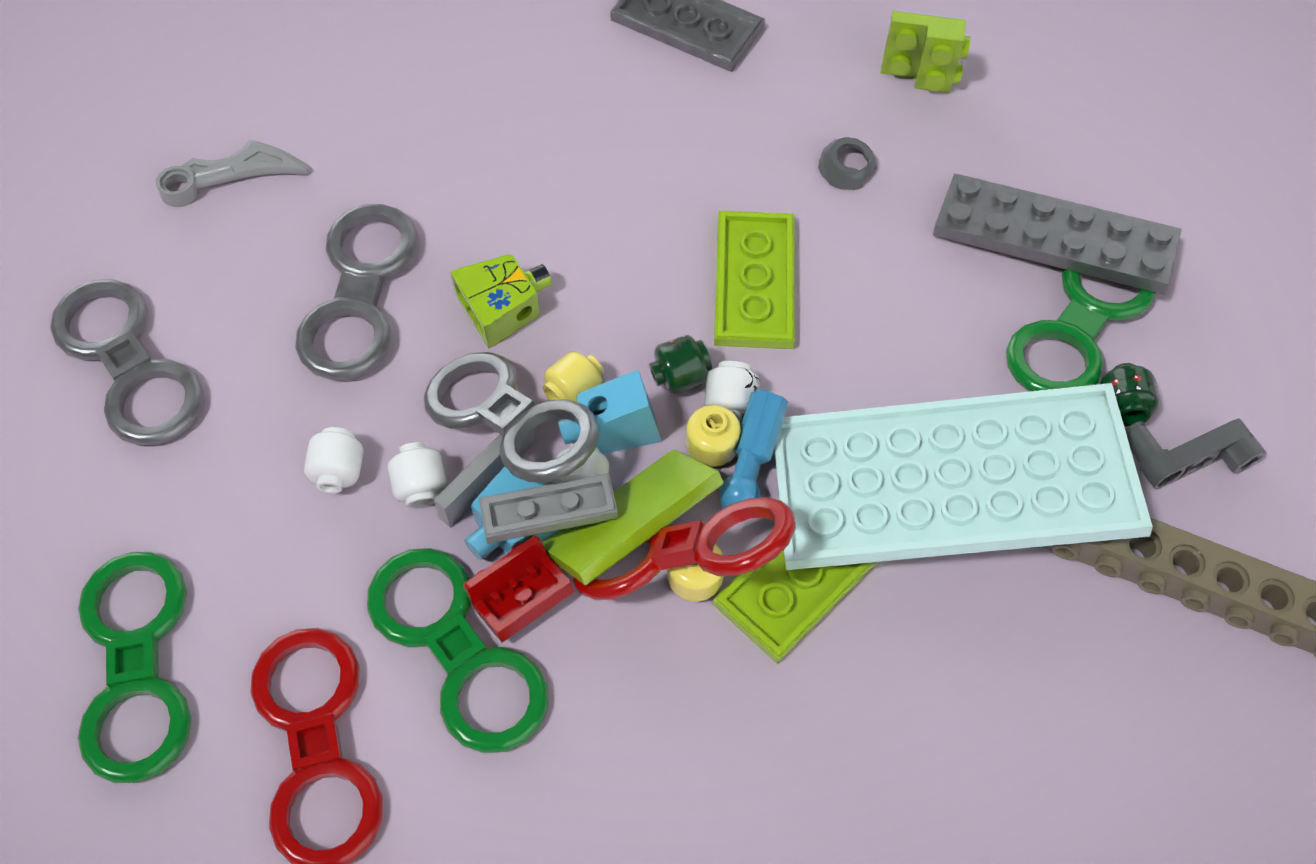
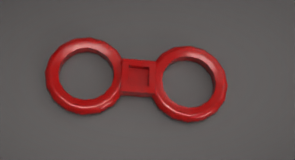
(694, 544)
(315, 748)

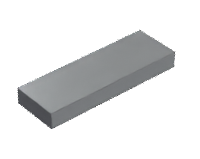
(466, 487)
(548, 508)

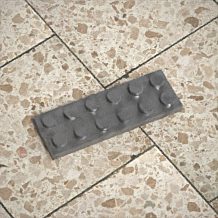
(1059, 233)

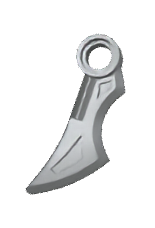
(250, 161)

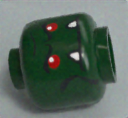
(680, 364)
(1134, 392)

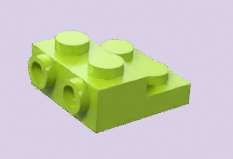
(926, 50)

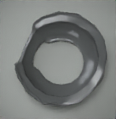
(841, 175)

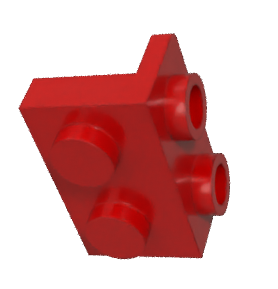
(517, 589)

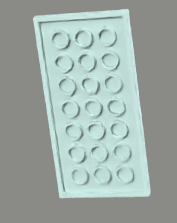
(959, 477)

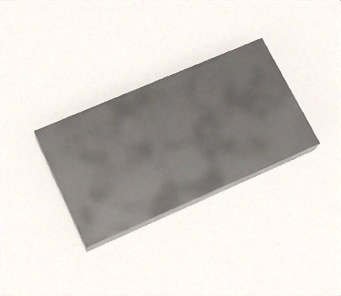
(698, 27)

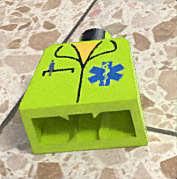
(499, 295)

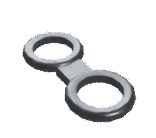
(357, 292)
(127, 362)
(512, 417)

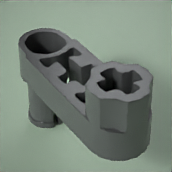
(1162, 467)

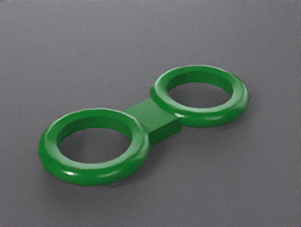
(1077, 325)
(457, 651)
(133, 668)

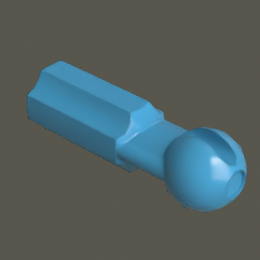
(755, 447)

